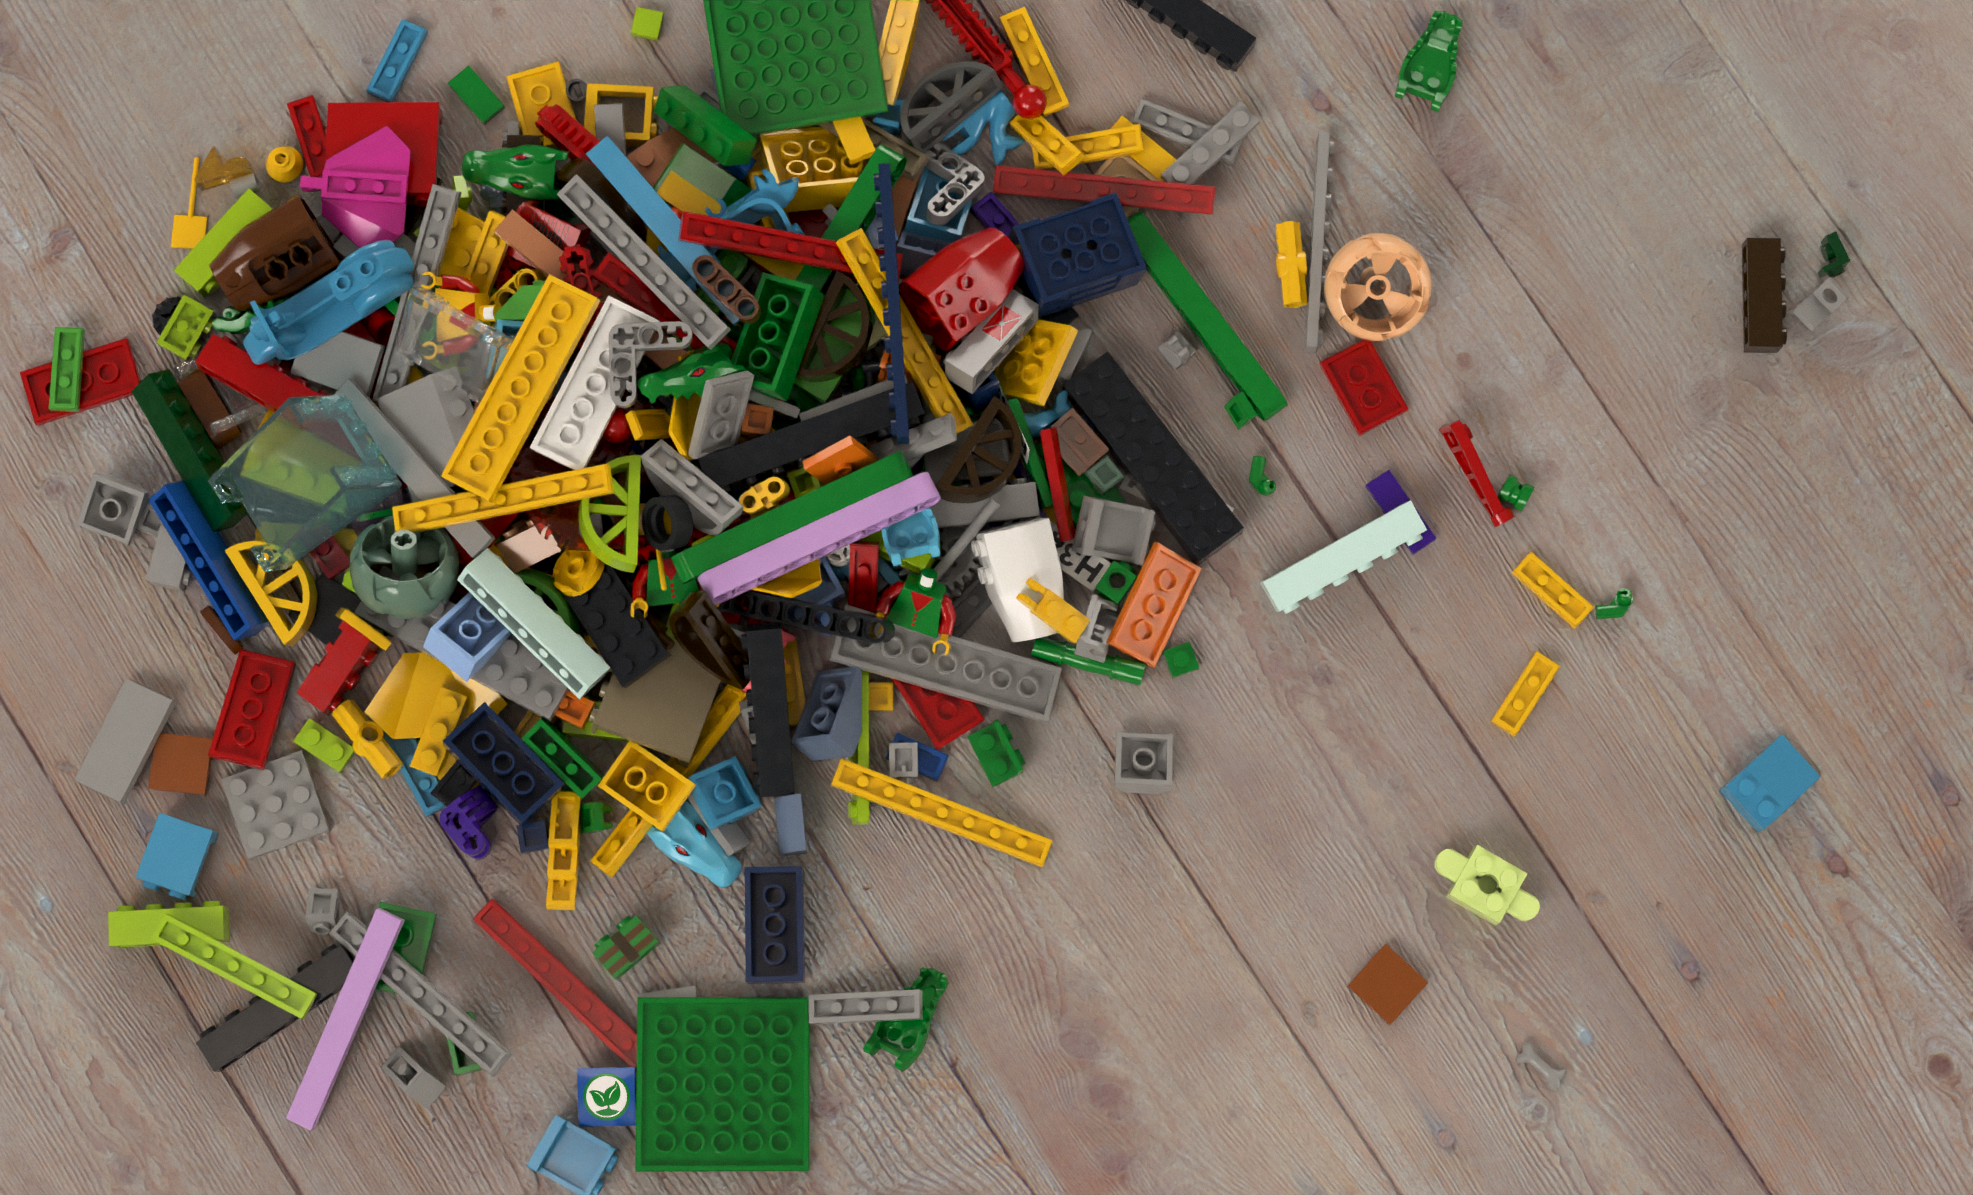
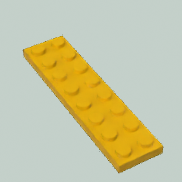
(520, 388)

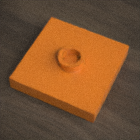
(839, 460)

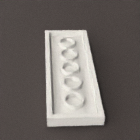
(584, 399)

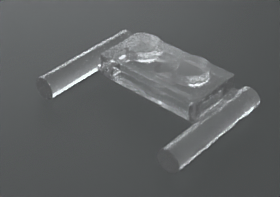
(240, 406)

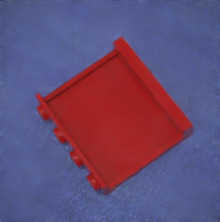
(411, 121)

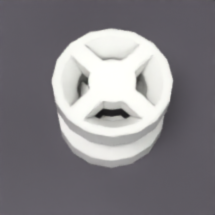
(840, 561)

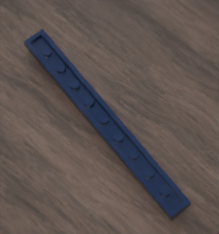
(892, 315)

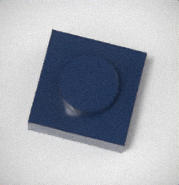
(533, 837)

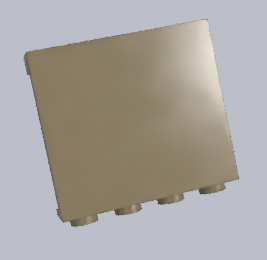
(660, 708)

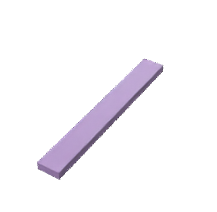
(345, 1019)

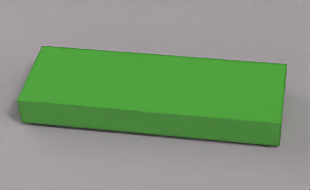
(66, 369)

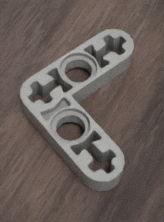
(957, 180)
(629, 350)

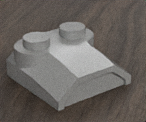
(113, 507)
(1143, 763)

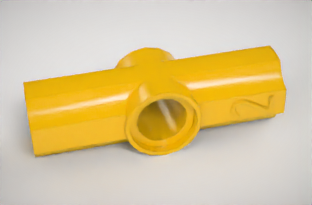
(1291, 264)
(375, 751)

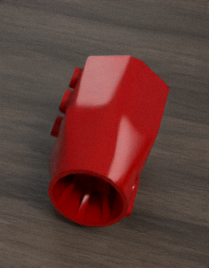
(962, 285)

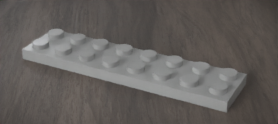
(509, 672)
(967, 672)

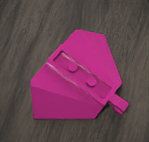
(366, 188)

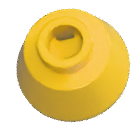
(290, 164)

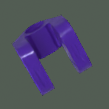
(473, 811)

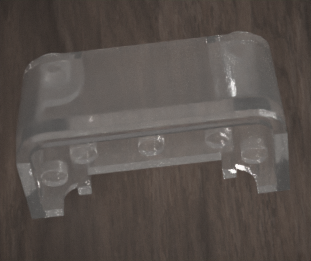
(450, 343)

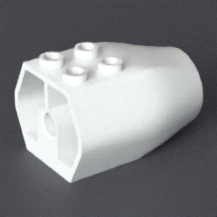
(1007, 560)

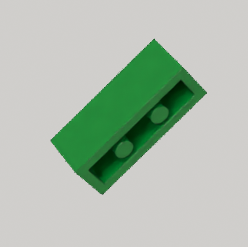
(563, 757)

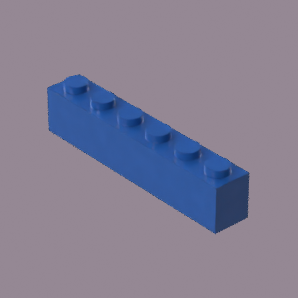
(208, 560)

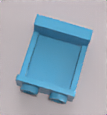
(175, 856)
(573, 1157)

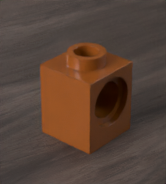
(756, 421)

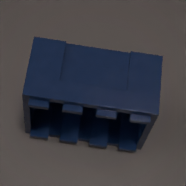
(1088, 273)

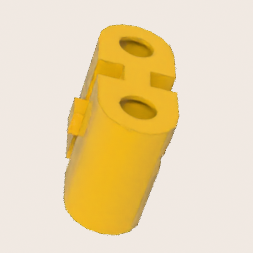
(764, 495)

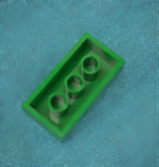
(778, 339)

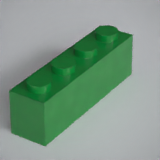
(705, 125)

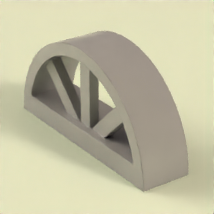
(673, 474)

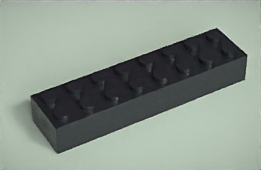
(787, 448)
(1152, 459)

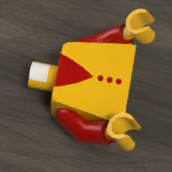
(464, 296)

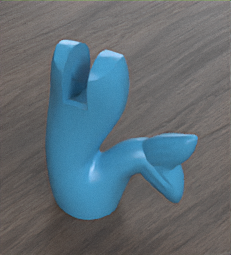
(999, 113)

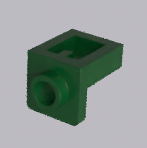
(1833, 251)

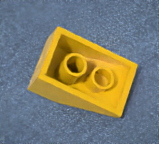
(646, 785)

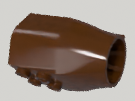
(275, 256)

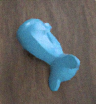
(1046, 418)

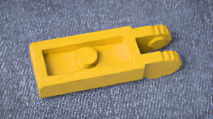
(1055, 612)

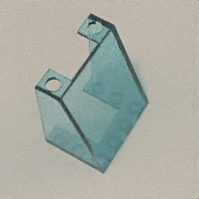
(305, 476)

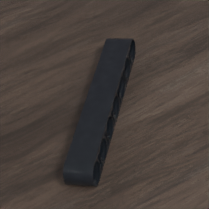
(811, 616)

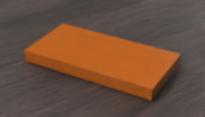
(1154, 605)

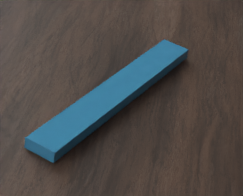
(656, 215)

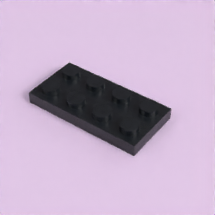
(624, 641)

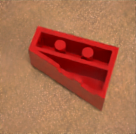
(338, 669)

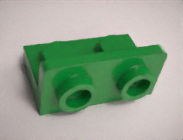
(996, 753)

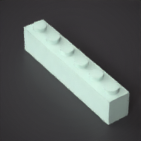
(1344, 556)
(533, 623)

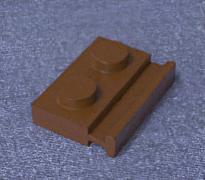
(1078, 442)

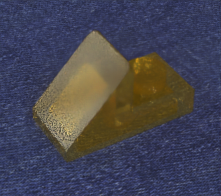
(215, 174)

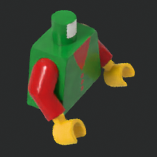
(648, 589)
(920, 606)

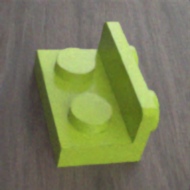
(185, 328)

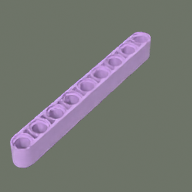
(819, 538)

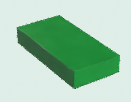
(476, 95)

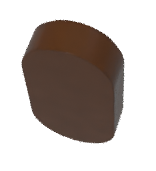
(216, 623)

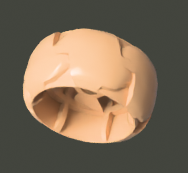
(1344, 297)

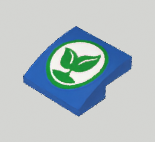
(606, 1096)

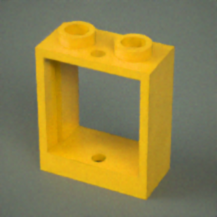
(593, 96)

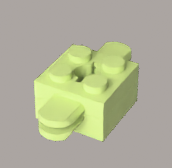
(1486, 885)

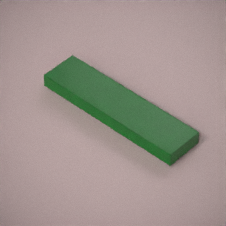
(1033, 468)

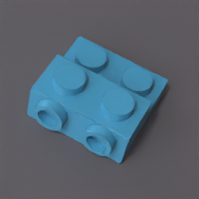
(724, 793)

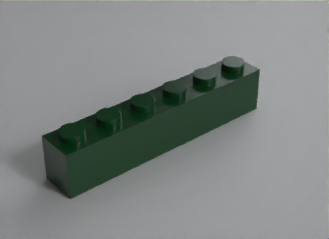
(187, 446)

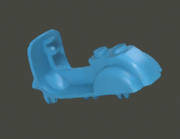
(764, 201)
(331, 305)

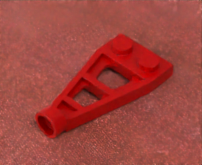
(1458, 439)

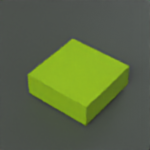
(647, 23)

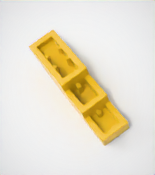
(563, 851)

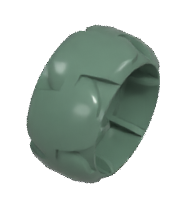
(405, 551)

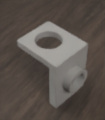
(1817, 306)

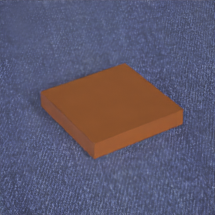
(180, 764)
(1387, 984)

